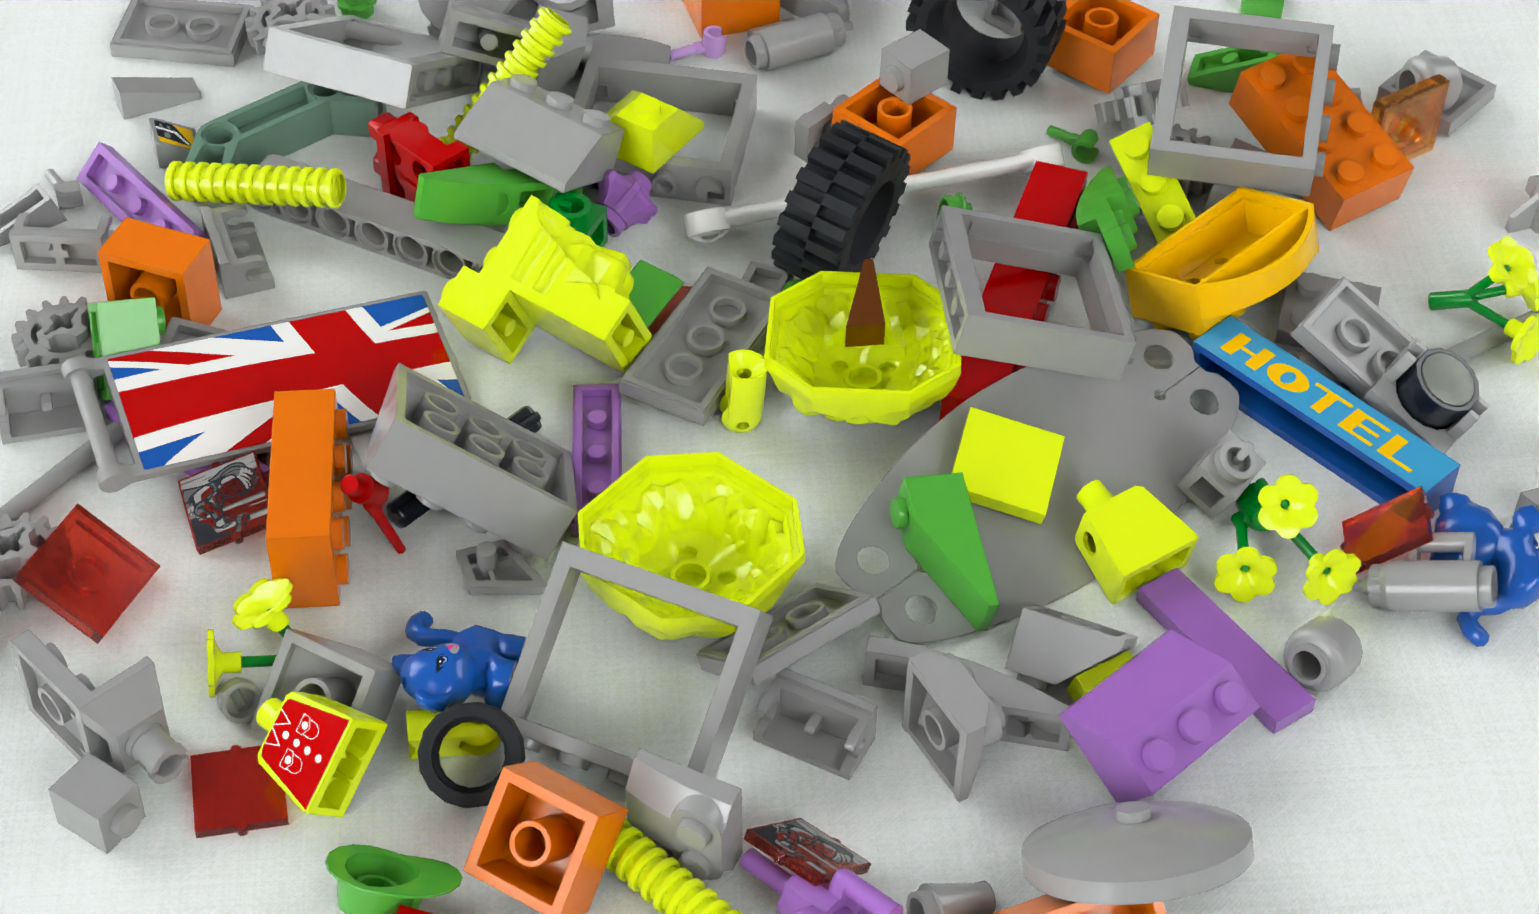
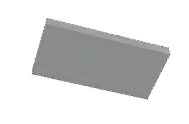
(688, 356)

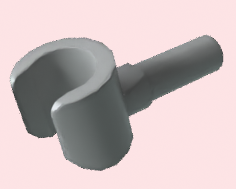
(67, 193)

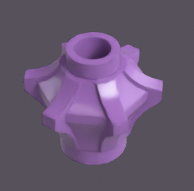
(626, 200)

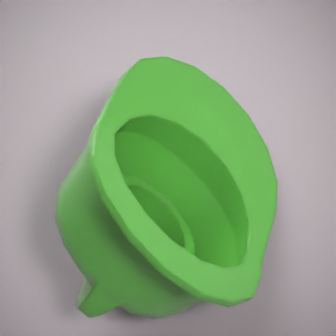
(382, 880)

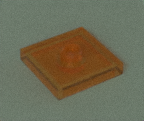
(1413, 115)

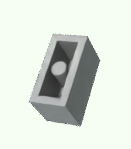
(479, 33)

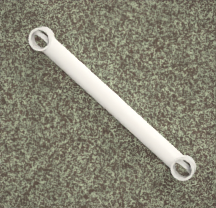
(719, 219)

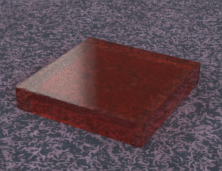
(86, 573)

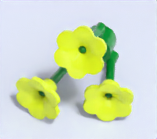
(1286, 510)

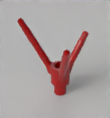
(372, 495)

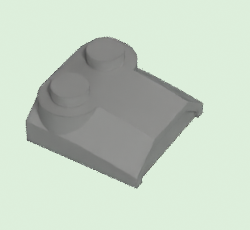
(950, 717)
(686, 813)

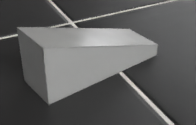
(150, 94)
(37, 203)

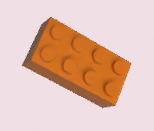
(1361, 160)
(306, 497)

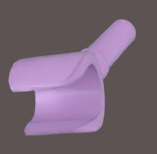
(711, 45)

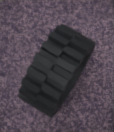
(991, 62)
(840, 202)

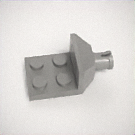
(115, 722)

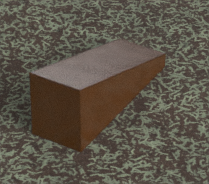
(866, 316)

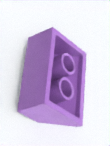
(1157, 715)

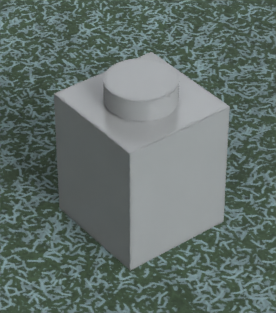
(914, 66)
(97, 803)

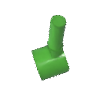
(1082, 145)

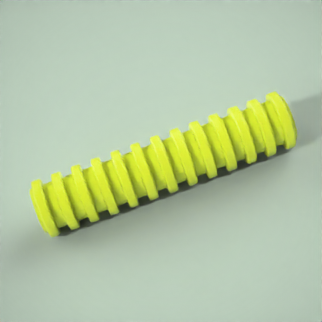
(525, 58)
(255, 184)
(660, 878)

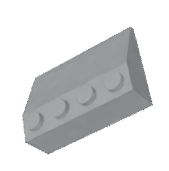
(472, 464)

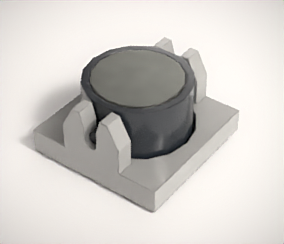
(1429, 394)

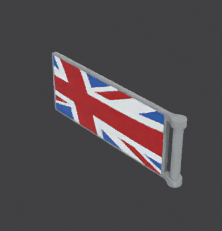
(215, 392)

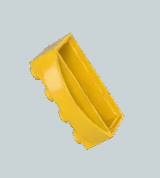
(1223, 261)

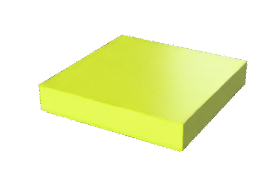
(1008, 464)

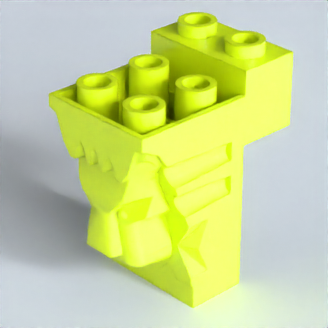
(549, 280)

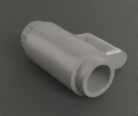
(794, 40)
(1433, 584)

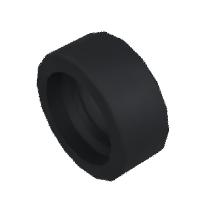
(431, 742)

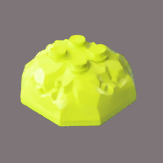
(860, 382)
(698, 525)

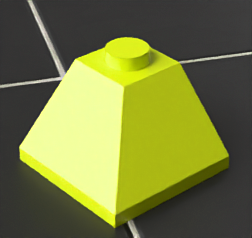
(652, 130)

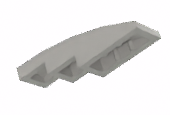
(1028, 711)

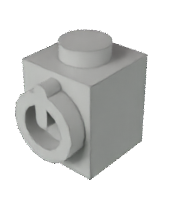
(1221, 474)

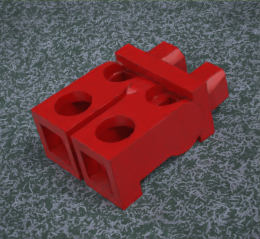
(409, 150)

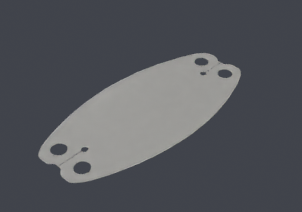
(1111, 436)

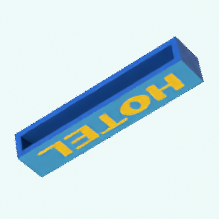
(1323, 417)

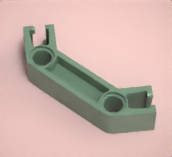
(282, 125)

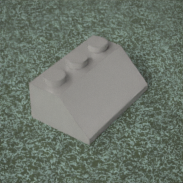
(542, 133)

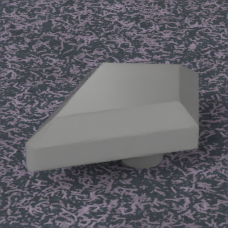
(498, 570)

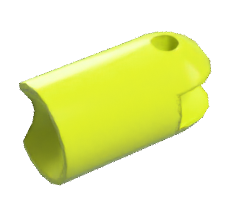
(744, 391)
(463, 739)

